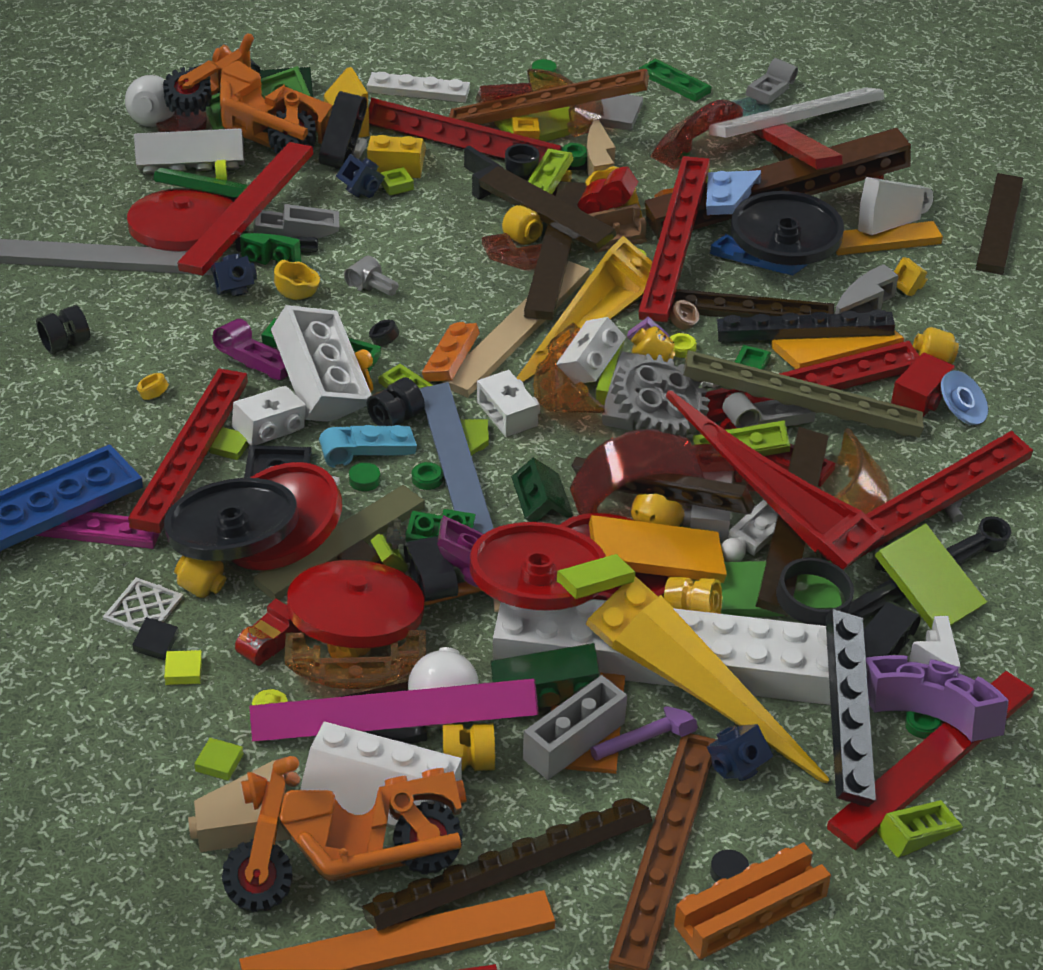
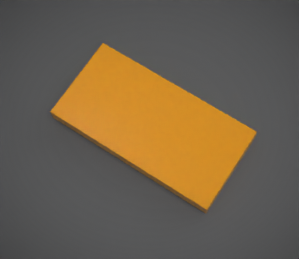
(812, 351)
(661, 548)

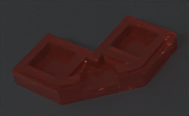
(502, 249)

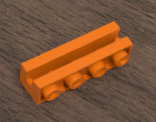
(750, 900)

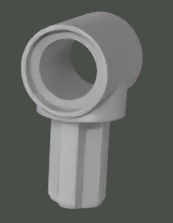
(368, 275)

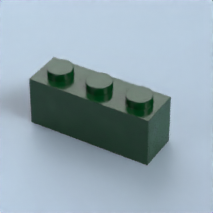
(556, 672)

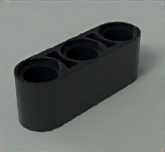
(342, 129)
(430, 569)
(890, 630)

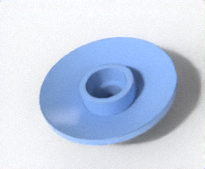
(964, 397)

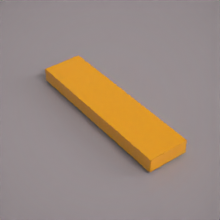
(900, 237)

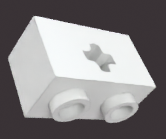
(591, 350)
(507, 403)
(268, 415)

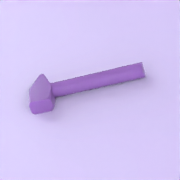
(675, 720)

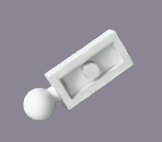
(750, 533)

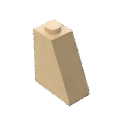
(224, 818)

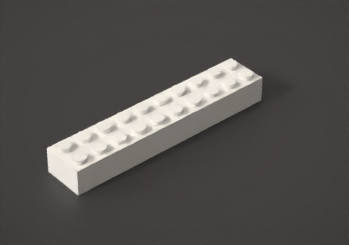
(764, 654)

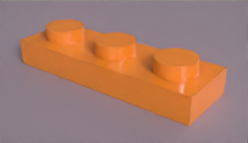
(451, 352)

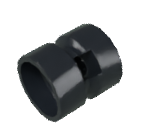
(521, 160)
(53, 333)
(396, 403)

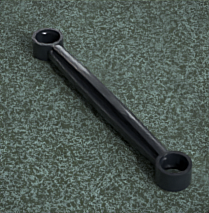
(875, 599)

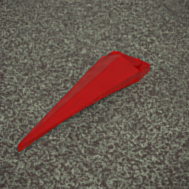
(816, 516)

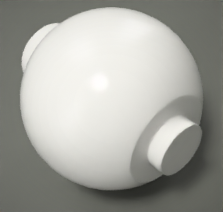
(146, 101)
(442, 669)

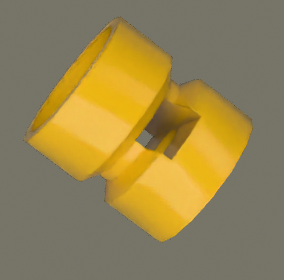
(696, 596)
(473, 745)

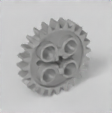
(642, 392)

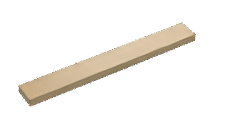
(508, 337)

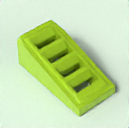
(903, 841)

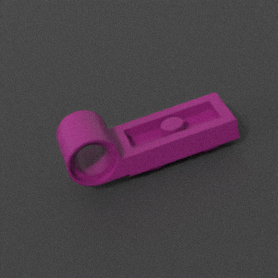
(237, 341)

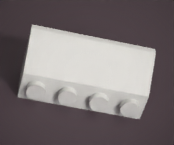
(189, 149)
(320, 362)
(358, 764)

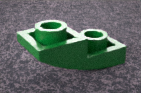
(264, 247)
(427, 525)

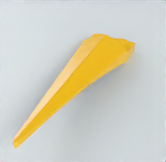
(608, 291)
(659, 639)

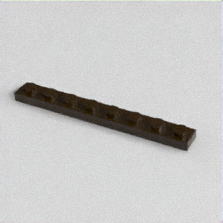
(498, 866)

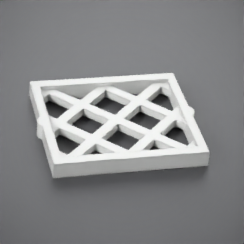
(123, 599)

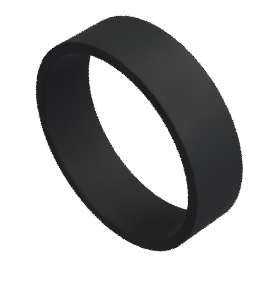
(819, 568)

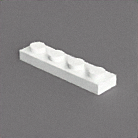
(418, 87)

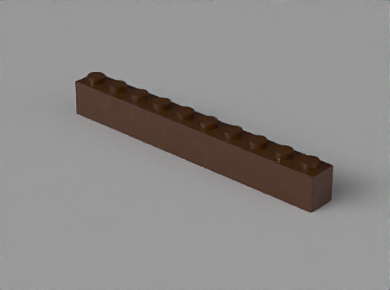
(861, 159)

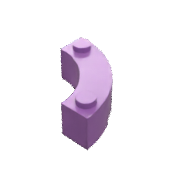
(936, 691)

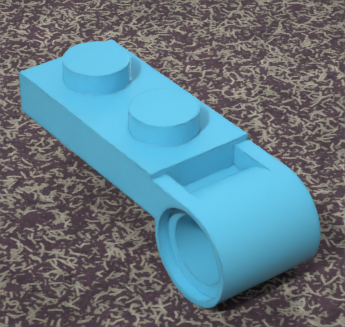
(342, 443)

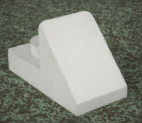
(938, 644)

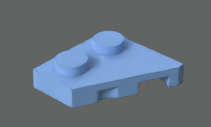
(729, 189)

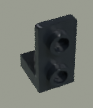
(480, 166)

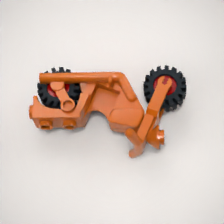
(284, 112)
(337, 841)

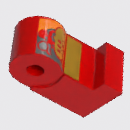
(266, 635)

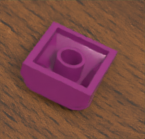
(456, 544)

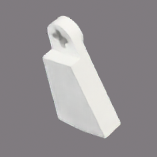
(891, 204)

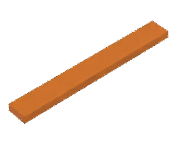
(415, 938)

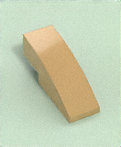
(599, 149)

